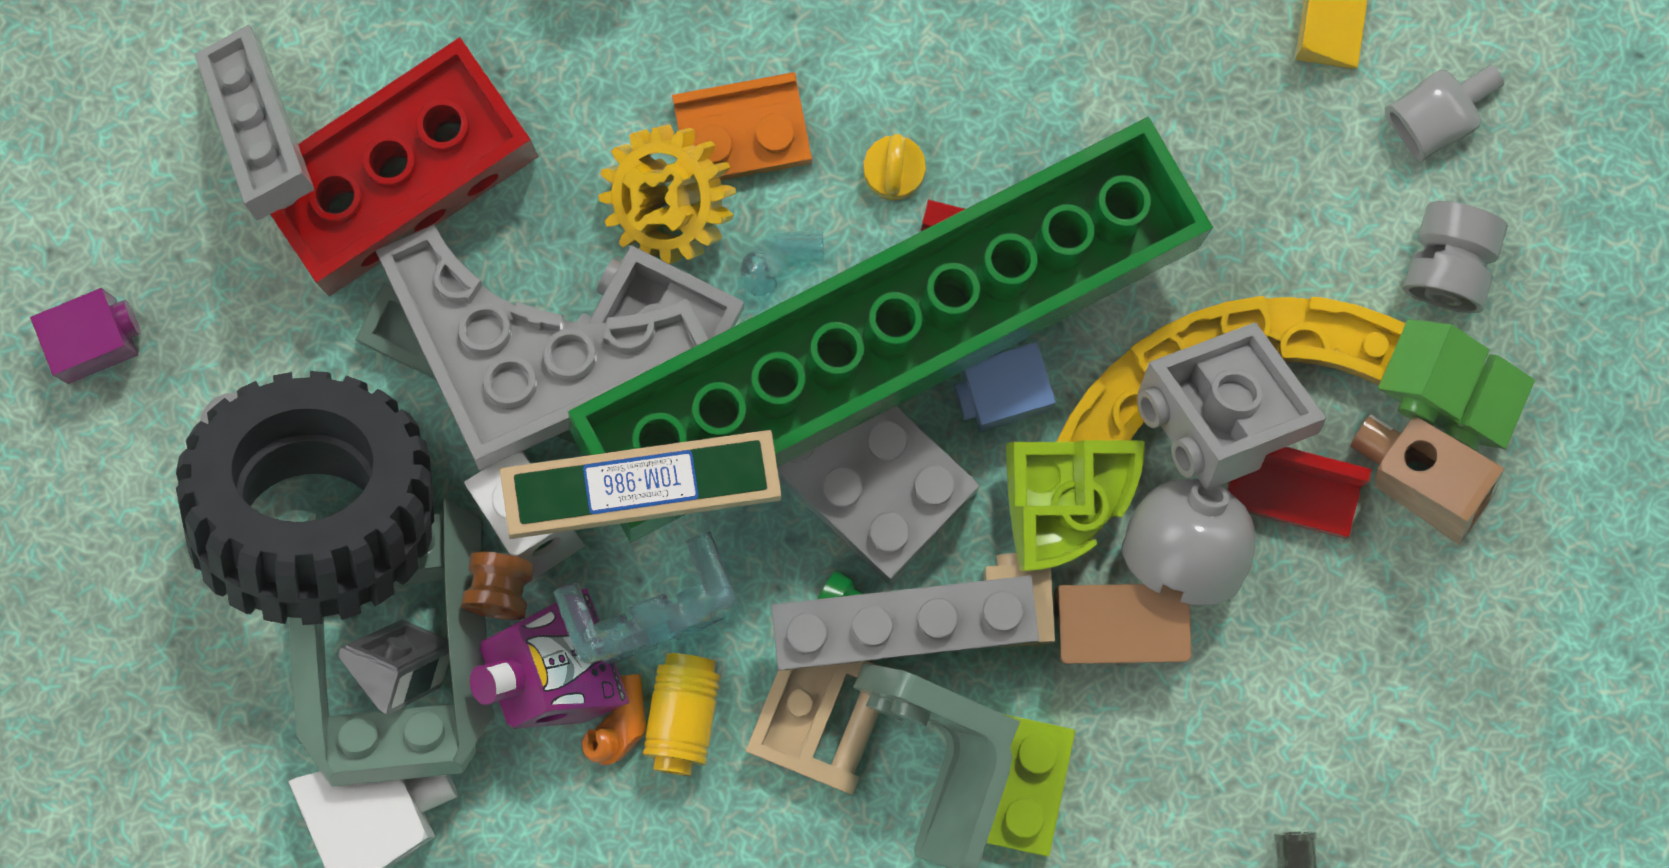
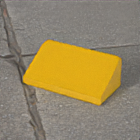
(1331, 32)

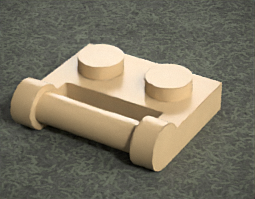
(797, 717)

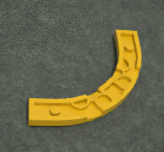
(1299, 329)

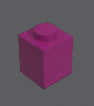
(86, 335)

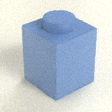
(1005, 388)

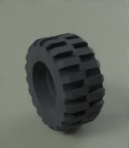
(291, 432)

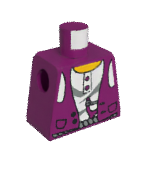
(539, 676)

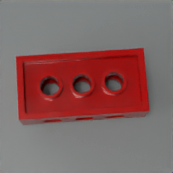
(437, 176)

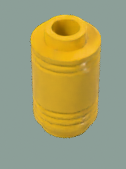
(681, 713)

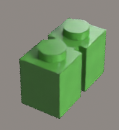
(1444, 381)

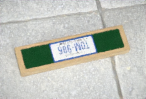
(640, 484)

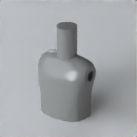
(1441, 110)

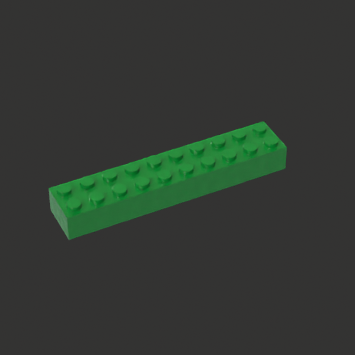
(915, 309)

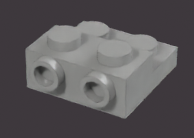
(648, 284)
(1227, 405)

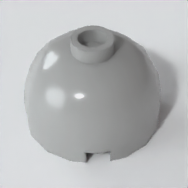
(1191, 541)

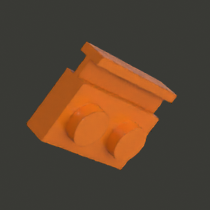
(751, 122)

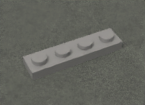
(253, 123)
(904, 623)

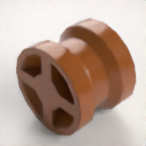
(497, 586)

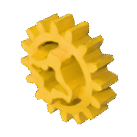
(691, 197)

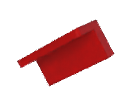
(1303, 491)

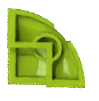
(1067, 495)

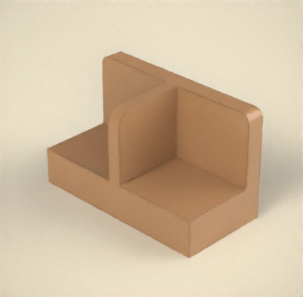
(1122, 624)

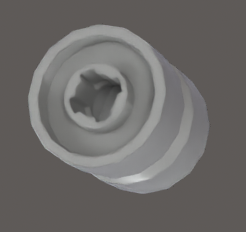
(1456, 271)

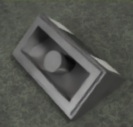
(397, 664)

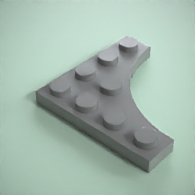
(512, 366)

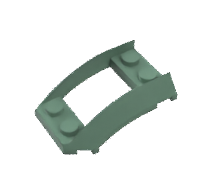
(409, 740)

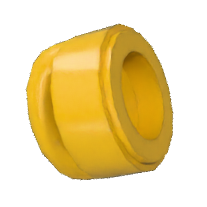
(894, 167)

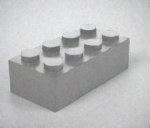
(881, 489)

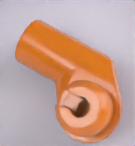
(620, 729)

